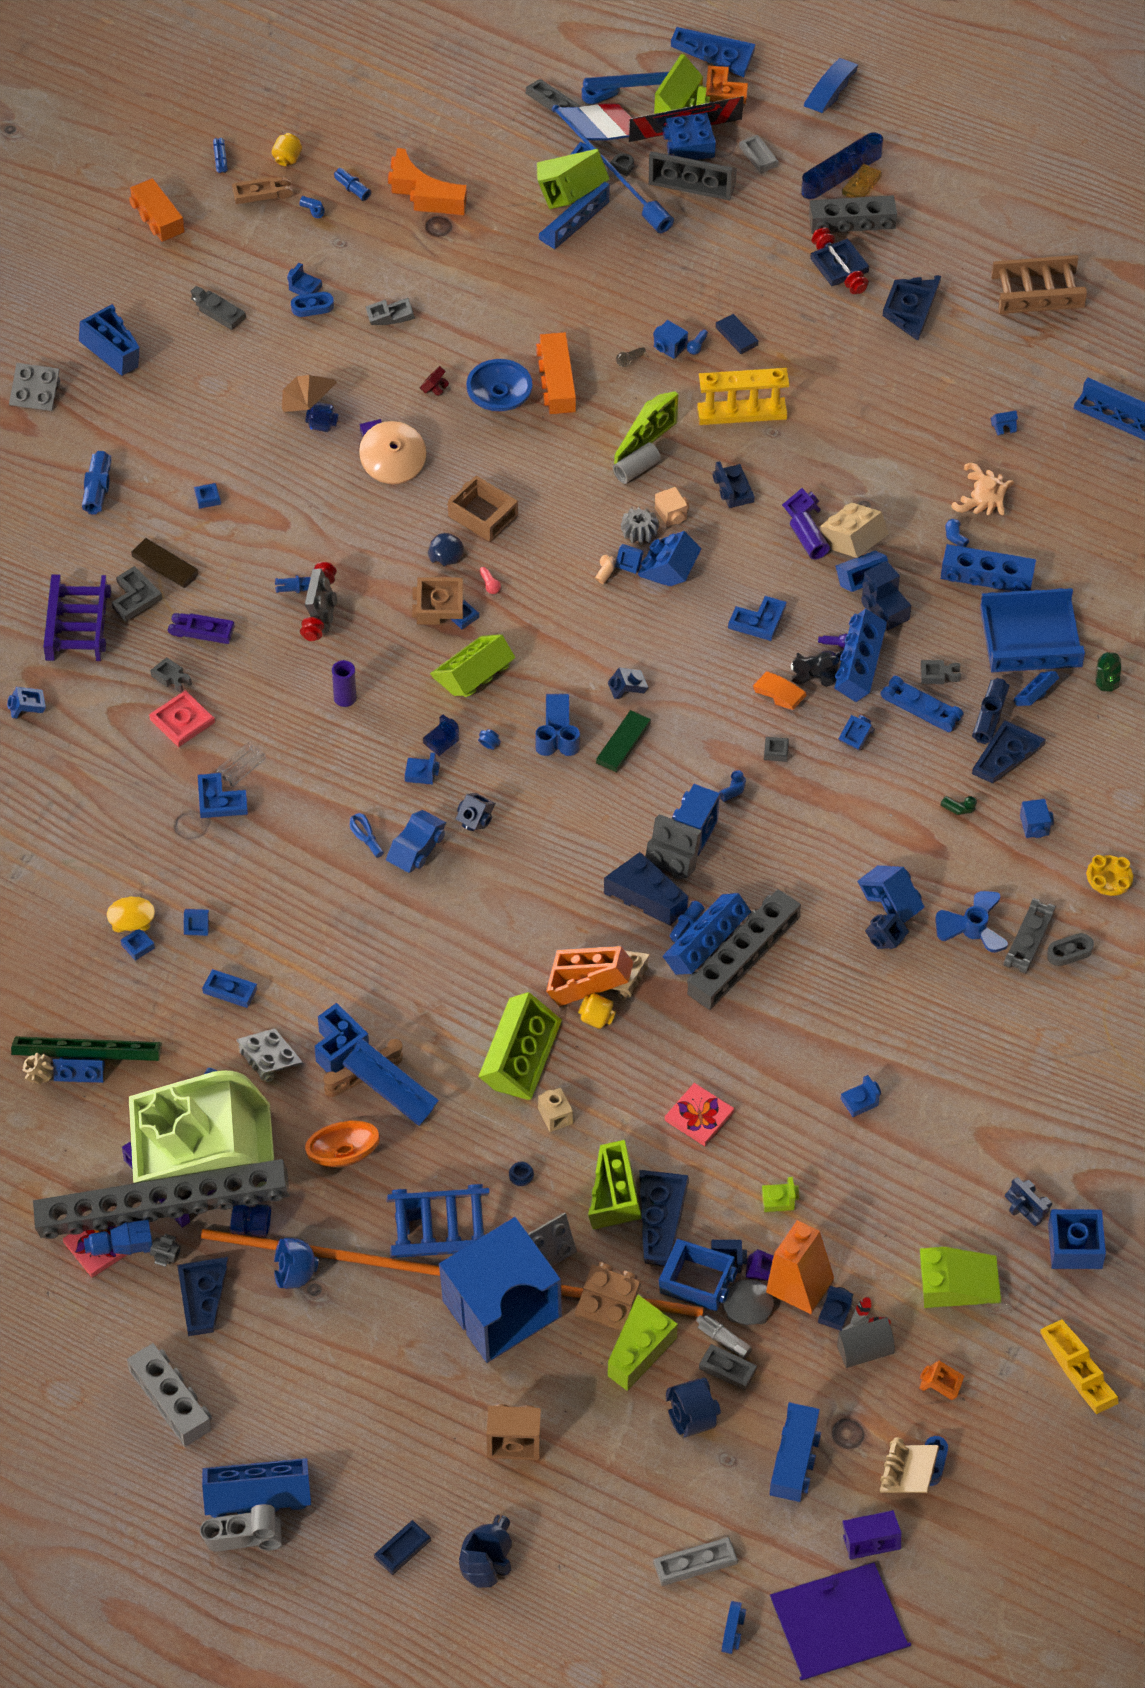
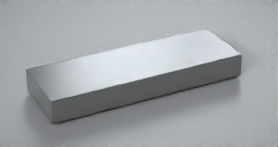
(695, 1561)

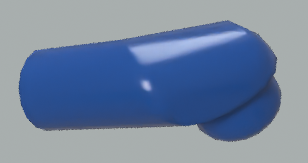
(315, 206)

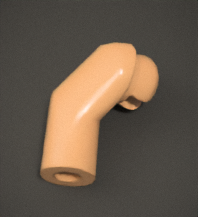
(608, 564)

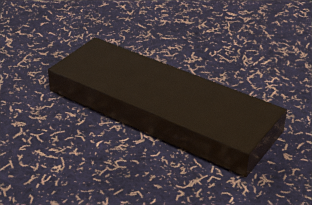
(164, 562)

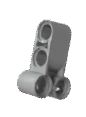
(260, 1527)

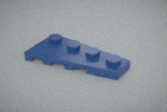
(715, 49)

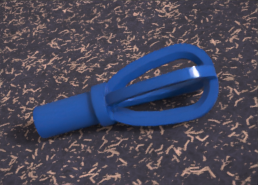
(369, 840)

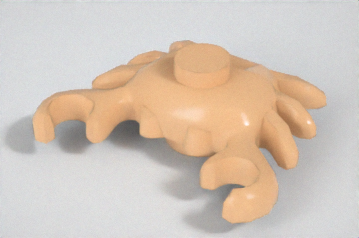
(987, 492)

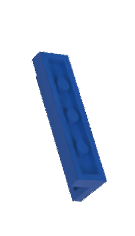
(575, 216)
(1120, 403)
(390, 1082)

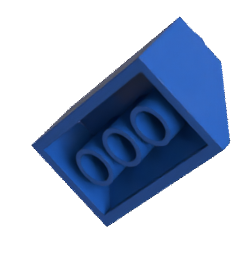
(247, 1485)

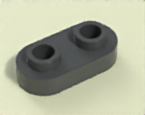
(1069, 949)

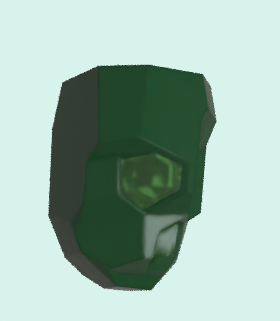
(1108, 672)

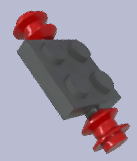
(319, 602)

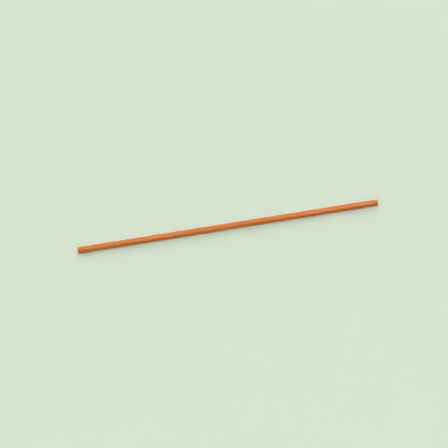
(410, 1266)

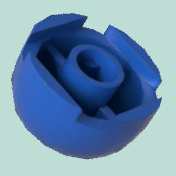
(295, 1263)

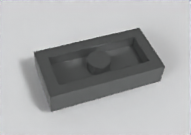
(727, 1367)

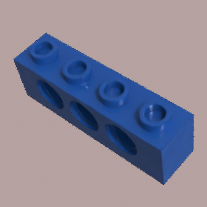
(987, 568)
(860, 655)
(706, 933)

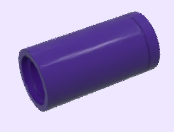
(809, 535)
(344, 683)

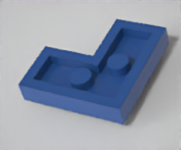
(760, 623)
(215, 802)

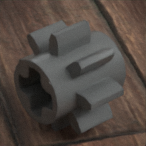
(165, 1250)

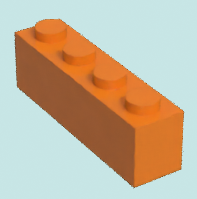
(557, 373)

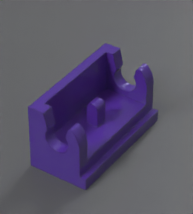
(872, 1534)

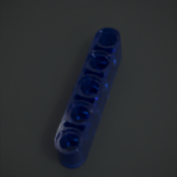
(841, 165)

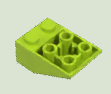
(570, 177)

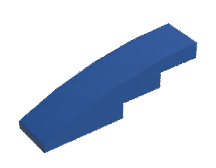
(830, 85)

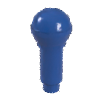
(694, 345)

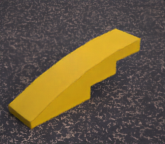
(1078, 1366)

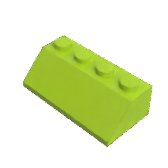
(520, 1047)

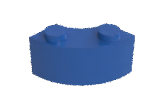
(416, 841)

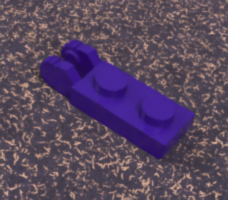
(201, 627)

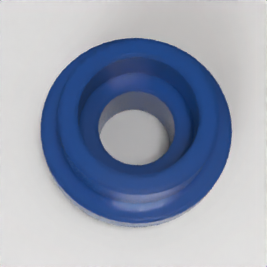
(489, 739)

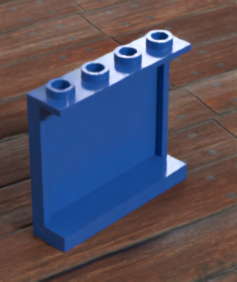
(1031, 630)

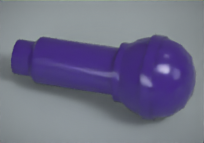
(833, 640)

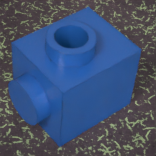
(670, 339)
(1036, 818)

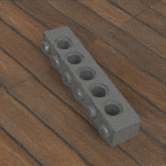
(755, 945)

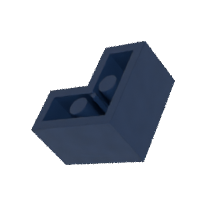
(883, 596)

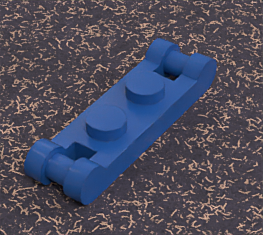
(921, 704)

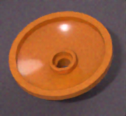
(342, 1143)

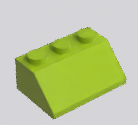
(679, 87)
(474, 665)

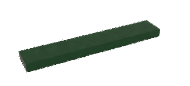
(87, 1048)

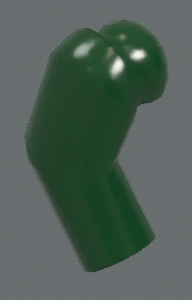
(959, 808)

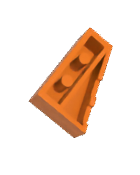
(587, 971)

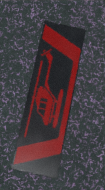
(718, 113)

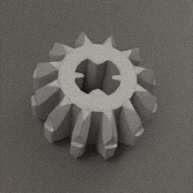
(639, 525)

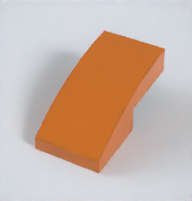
(781, 690)

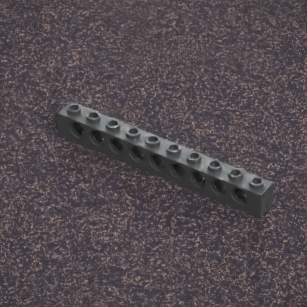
(150, 1192)

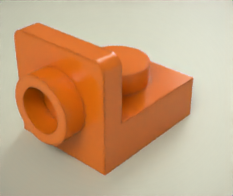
(942, 1379)

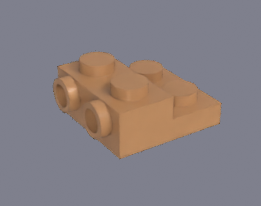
(437, 599)
(608, 1296)

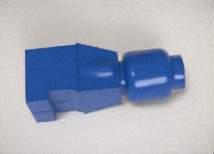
(124, 1239)

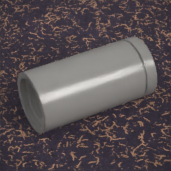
(636, 463)

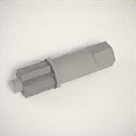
(722, 1335)

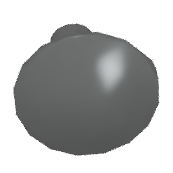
(748, 1303)

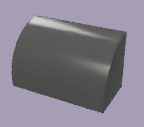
(866, 1342)

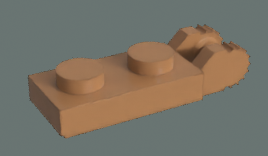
(262, 189)

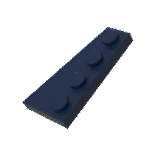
(661, 1212)

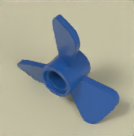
(952, 924)

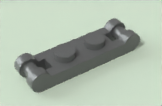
(1029, 936)

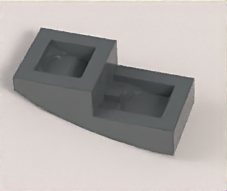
(384, 314)

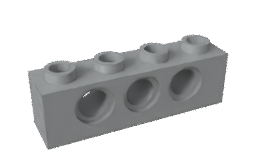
(187, 1426)

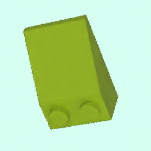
(958, 1277)

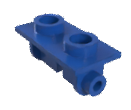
(78, 1070)

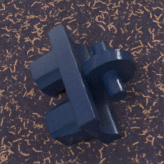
(1024, 1201)

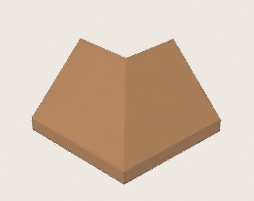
(305, 392)

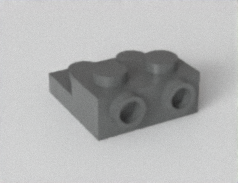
(673, 847)

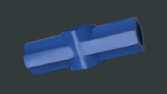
(96, 482)

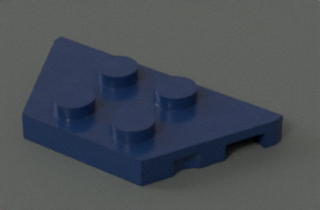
(911, 303)

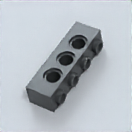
(853, 214)

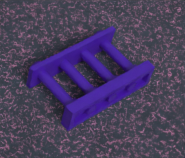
(58, 608)

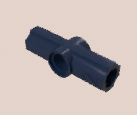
(990, 711)

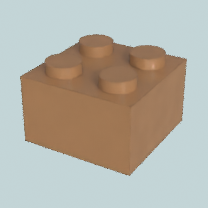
(513, 1432)

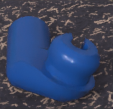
(953, 533)
(736, 786)

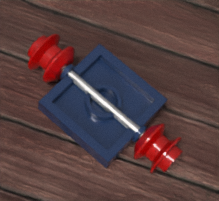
(839, 261)

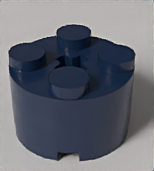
(692, 1407)

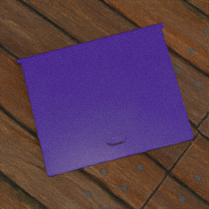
(838, 1621)

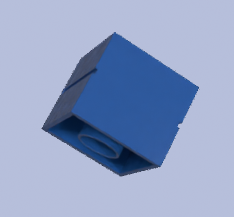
(501, 1289)

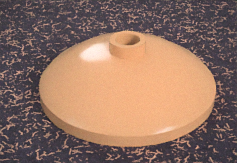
(390, 464)

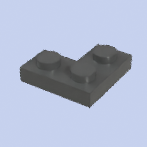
(139, 595)

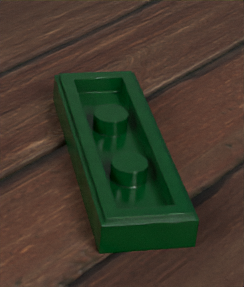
(623, 741)

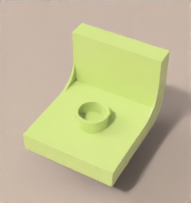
(199, 1127)

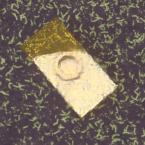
(861, 182)

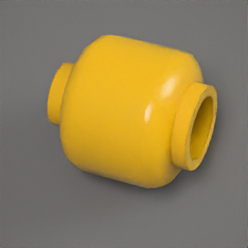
(286, 149)
(596, 1011)

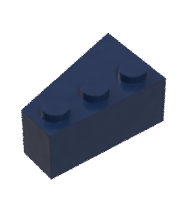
(647, 888)

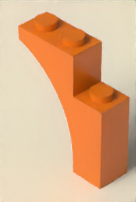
(425, 191)

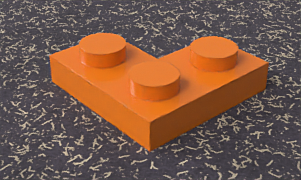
(720, 89)

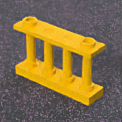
(742, 410)

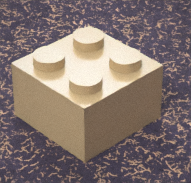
(854, 529)

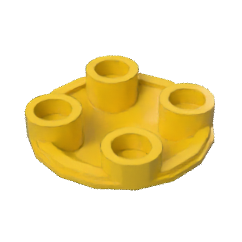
(1110, 875)
(130, 914)

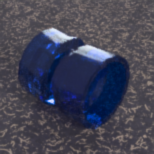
(259, 1220)

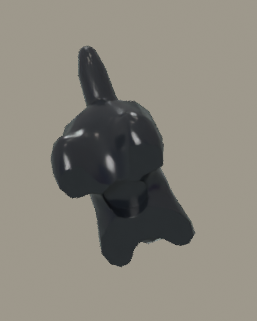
(819, 666)

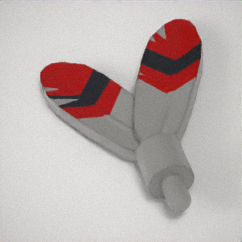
(861, 1313)

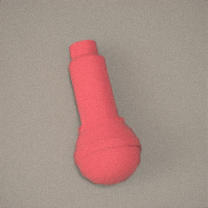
(492, 585)

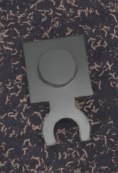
(935, 672)
(170, 673)

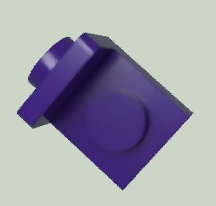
(801, 502)

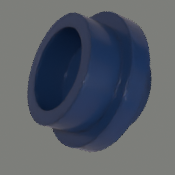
(521, 1174)

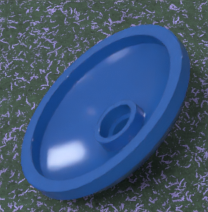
(499, 385)

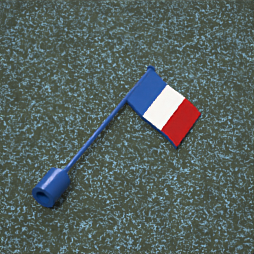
(611, 123)

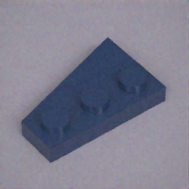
(1005, 751)
(201, 1293)

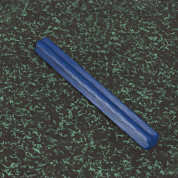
(623, 81)

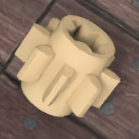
(38, 1068)

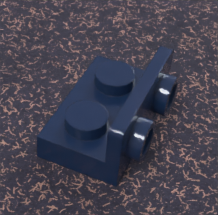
(733, 485)

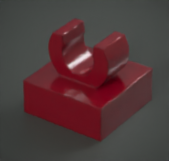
(434, 380)

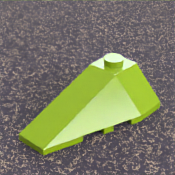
(651, 423)

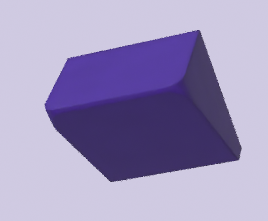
(759, 1265)

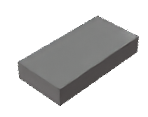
(758, 154)

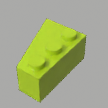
(614, 1188)
(640, 1343)

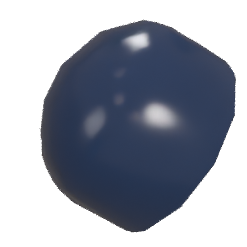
(445, 549)

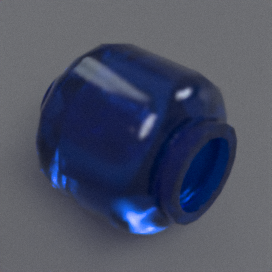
(321, 417)

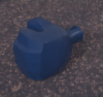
(486, 1552)

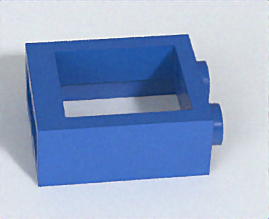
(707, 1257)

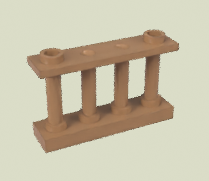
(1038, 300)

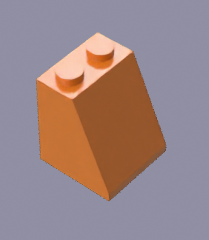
(800, 1269)

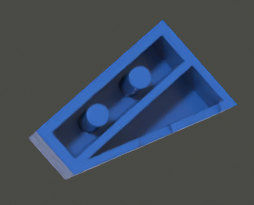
(110, 340)
(795, 1453)

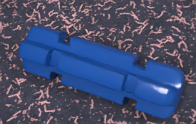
(220, 155)

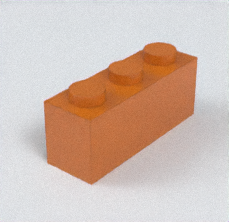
(156, 210)

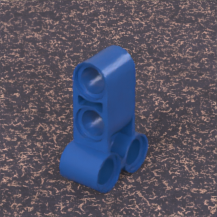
(557, 732)

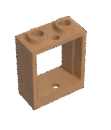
(488, 529)

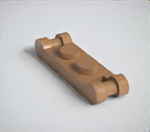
(344, 1079)

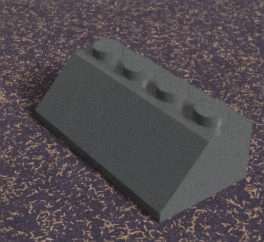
(691, 175)

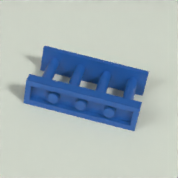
(428, 1244)

